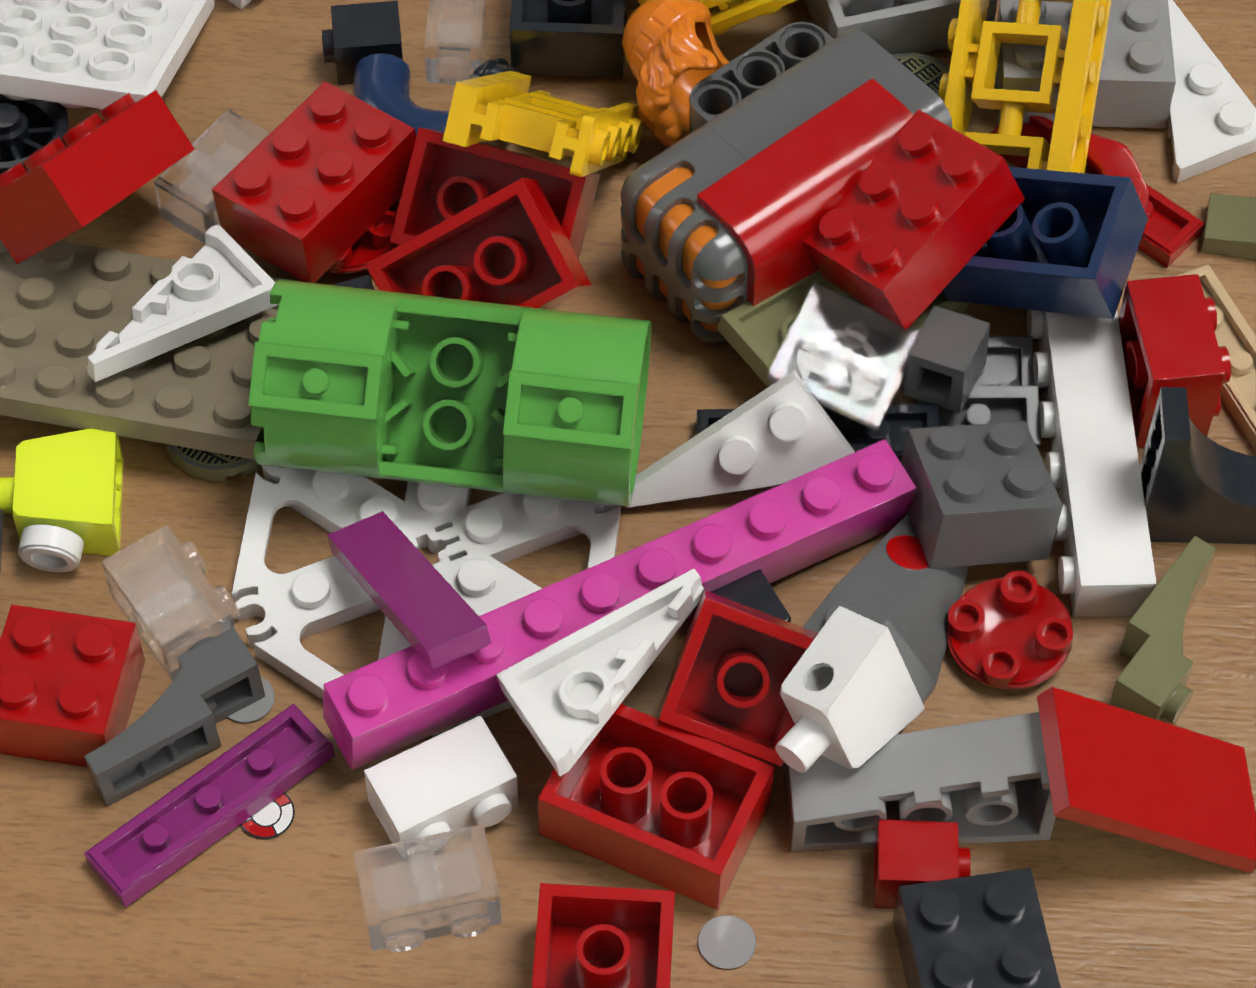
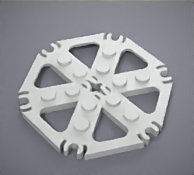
(468, 543)

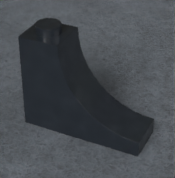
(1193, 481)

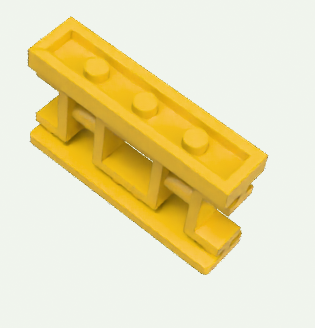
(1066, 84)
(505, 110)

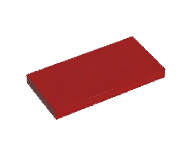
(1148, 779)

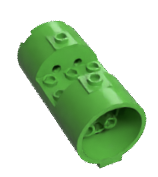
(451, 392)

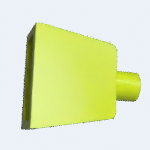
(69, 484)

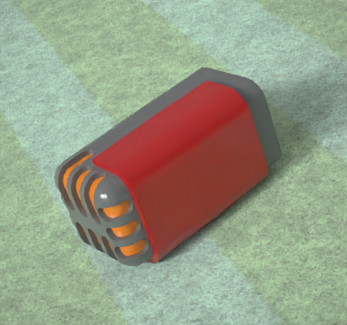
(763, 161)

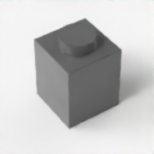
(946, 359)

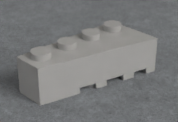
(973, 773)

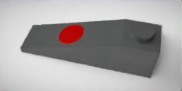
(906, 596)

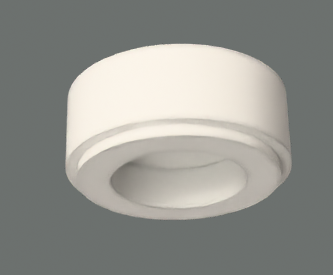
(50, 548)

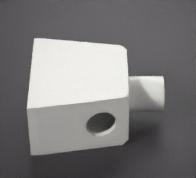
(846, 694)

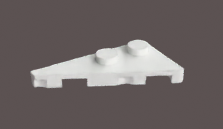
(1208, 112)
(193, 301)
(752, 447)
(581, 680)

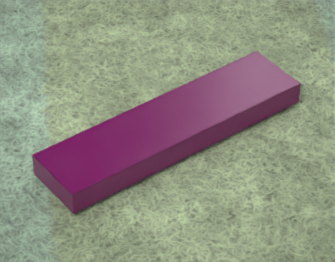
(409, 590)
(209, 805)

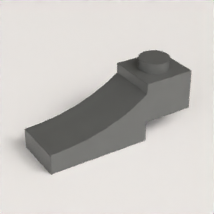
(212, 683)

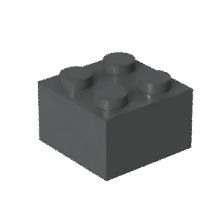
(980, 494)

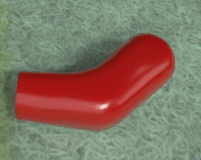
(1115, 159)

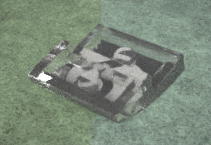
(845, 355)

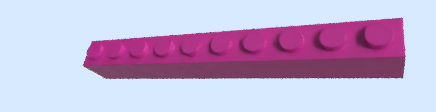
(774, 531)

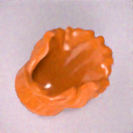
(668, 54)

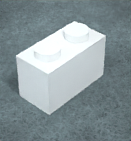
(443, 784)

